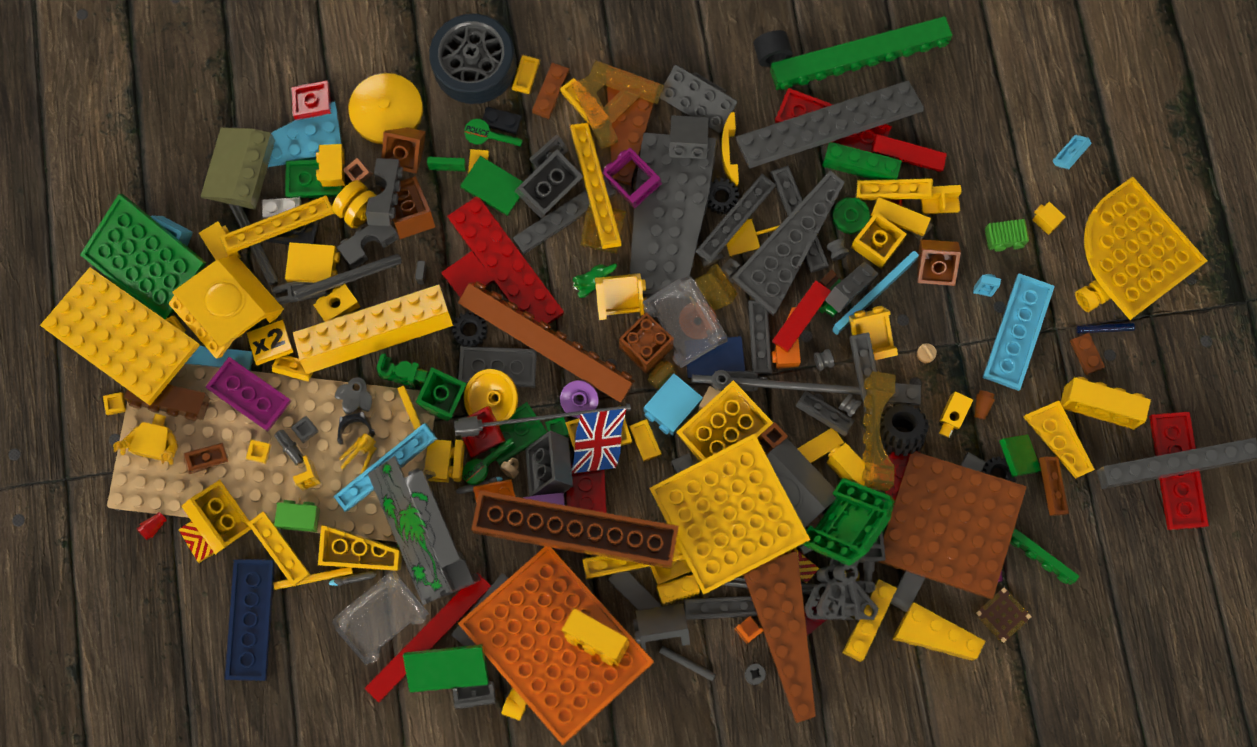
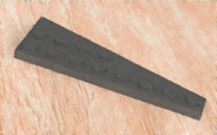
(779, 258)

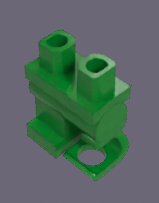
(403, 373)

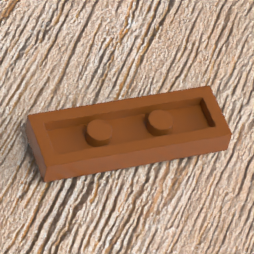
(550, 90)
(1053, 486)

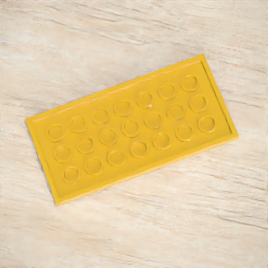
(120, 336)

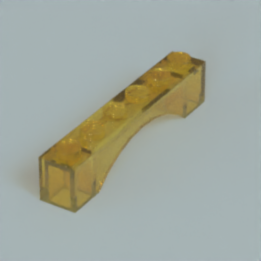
(878, 468)

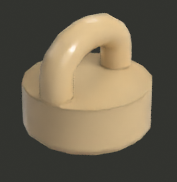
(926, 353)
(508, 469)

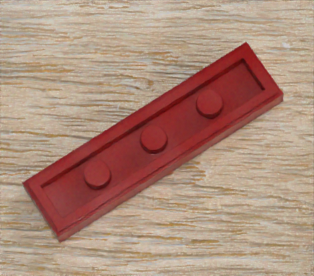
(909, 153)
(801, 316)

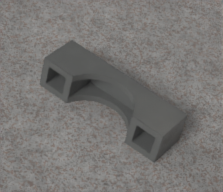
(381, 207)

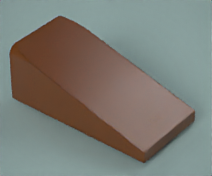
(205, 458)

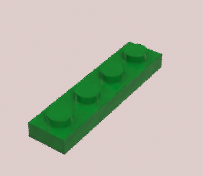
(1048, 562)

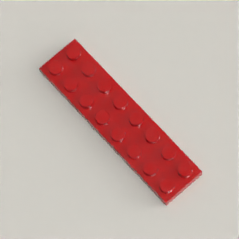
(504, 261)

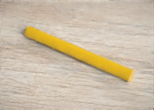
(316, 577)

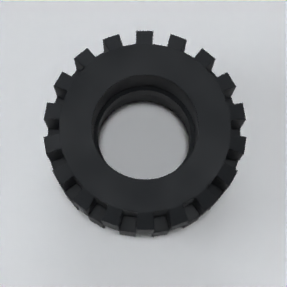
(905, 417)

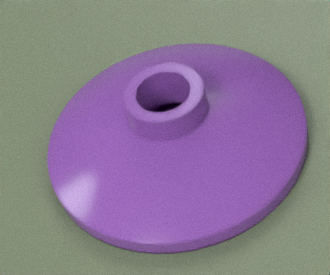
(570, 401)

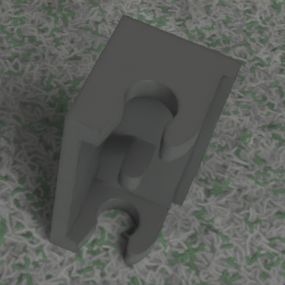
(474, 696)

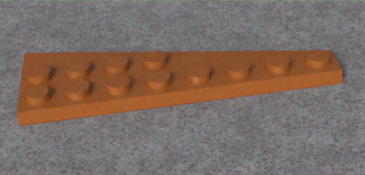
(780, 610)

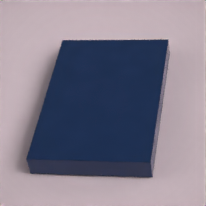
(725, 357)

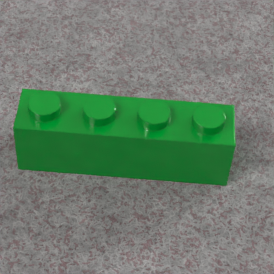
(861, 162)

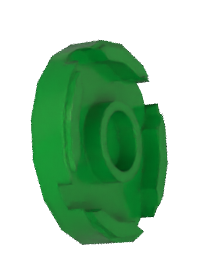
(851, 215)

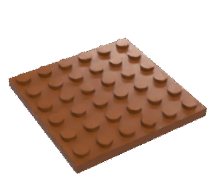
(952, 524)

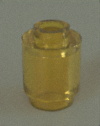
(661, 374)

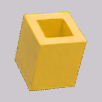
(1048, 217)

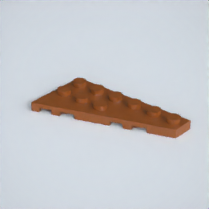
(629, 131)

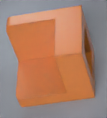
(748, 630)

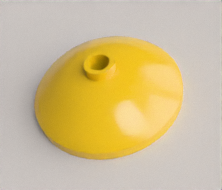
(482, 391)

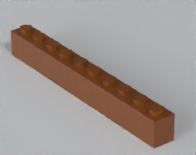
(546, 341)

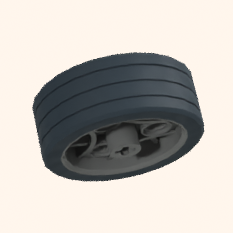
(473, 58)

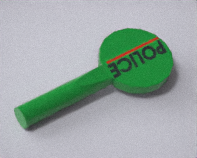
(478, 132)
(477, 470)

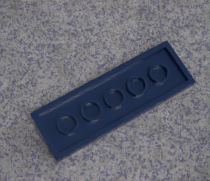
(250, 620)

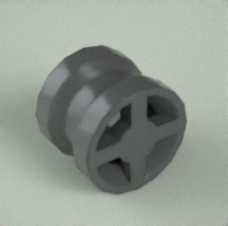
(837, 249)
(823, 359)
(850, 405)
(752, 675)

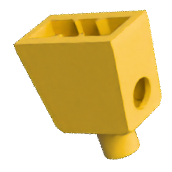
(957, 405)

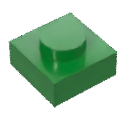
(558, 426)

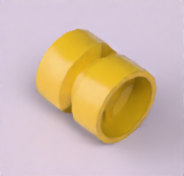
(1091, 296)

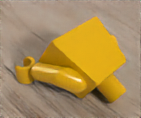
(150, 441)

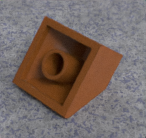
(405, 145)

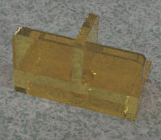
(716, 288)

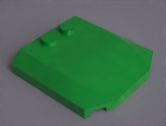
(851, 522)

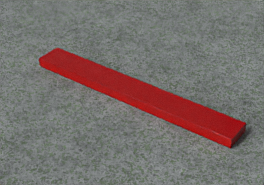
(428, 637)

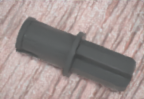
(289, 447)

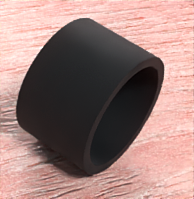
(772, 47)

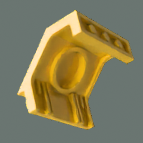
(223, 303)

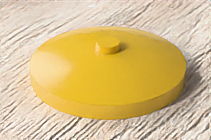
(384, 104)

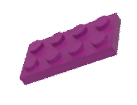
(248, 394)

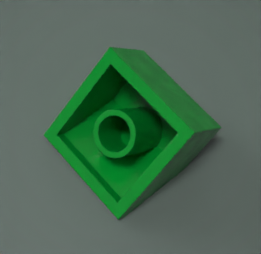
(440, 394)

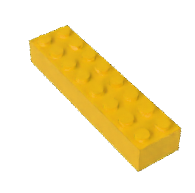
(372, 329)

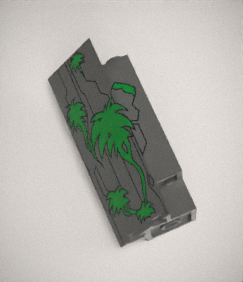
(420, 531)

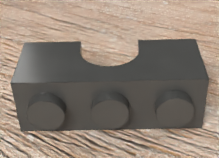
(353, 247)
(851, 286)

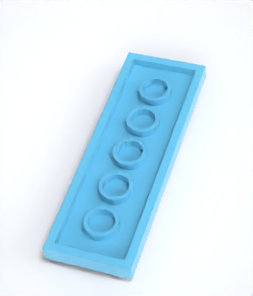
(1018, 332)

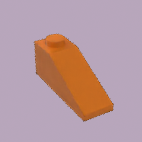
(787, 360)

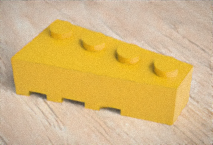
(350, 550)
(933, 632)

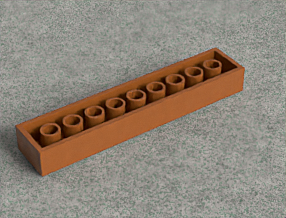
(575, 529)

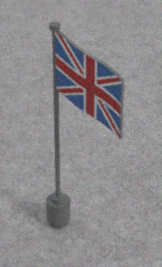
(595, 439)

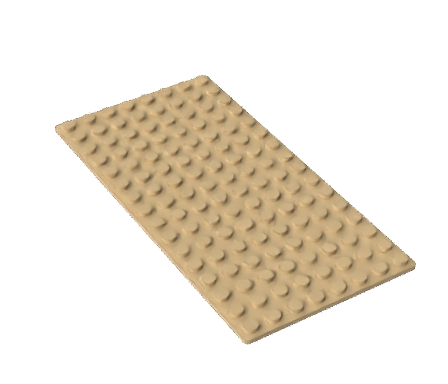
(154, 487)

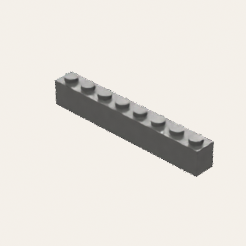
(1177, 463)

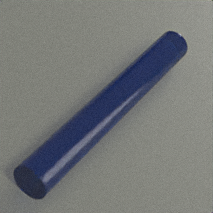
(1106, 328)

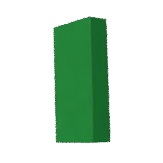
(446, 164)

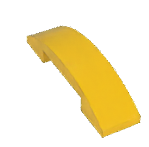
(731, 171)

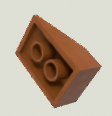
(412, 210)

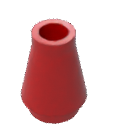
(151, 526)

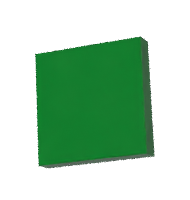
(1020, 455)

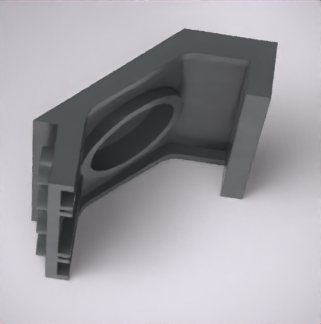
(801, 481)

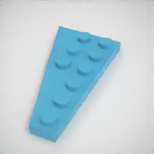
(302, 138)

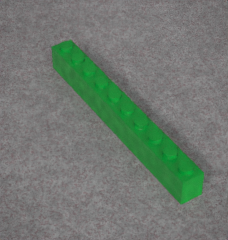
(860, 53)

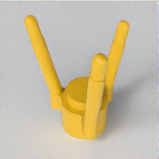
(362, 444)

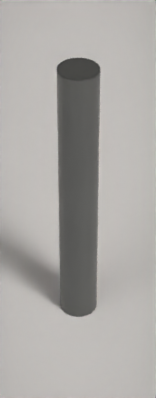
(687, 663)

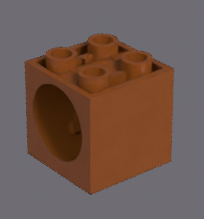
(646, 343)

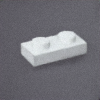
(275, 206)

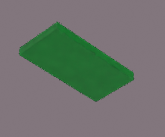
(446, 668)

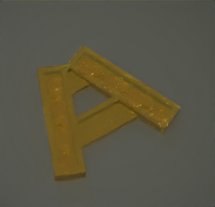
(630, 88)

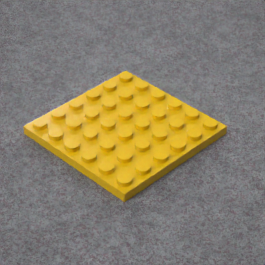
(729, 514)

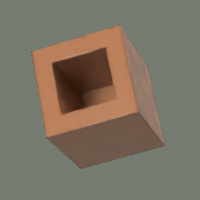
(358, 171)

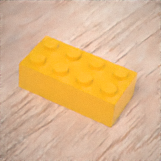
(1105, 403)

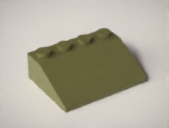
(238, 166)

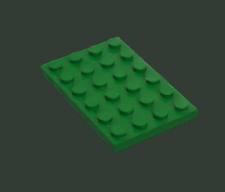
(141, 256)

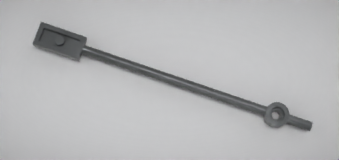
(903, 392)

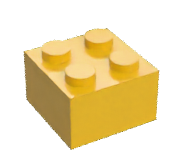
(878, 240)

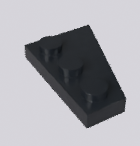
(304, 234)

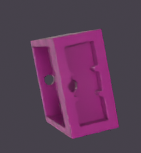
(643, 191)

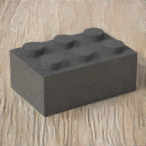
(548, 183)

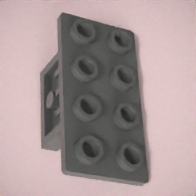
(698, 97)

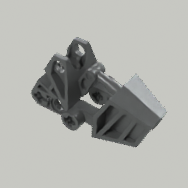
(843, 595)

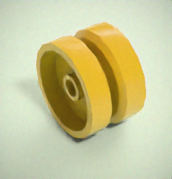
(352, 203)

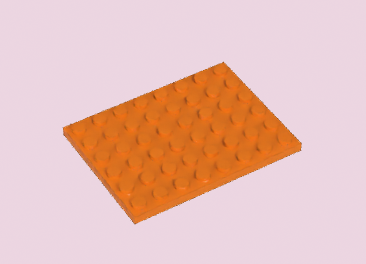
(526, 644)

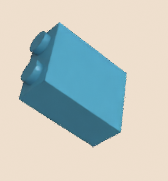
(672, 405)

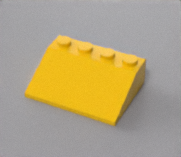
(723, 422)

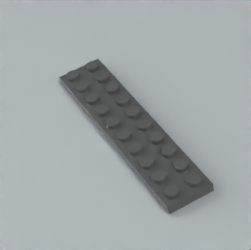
(829, 124)

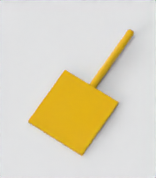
(746, 239)

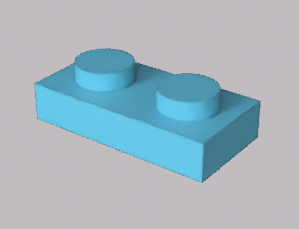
(1072, 151)
(987, 285)

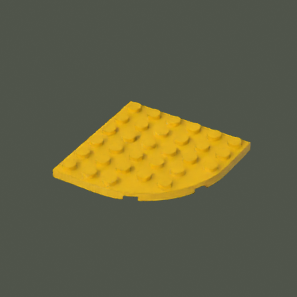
(1136, 248)

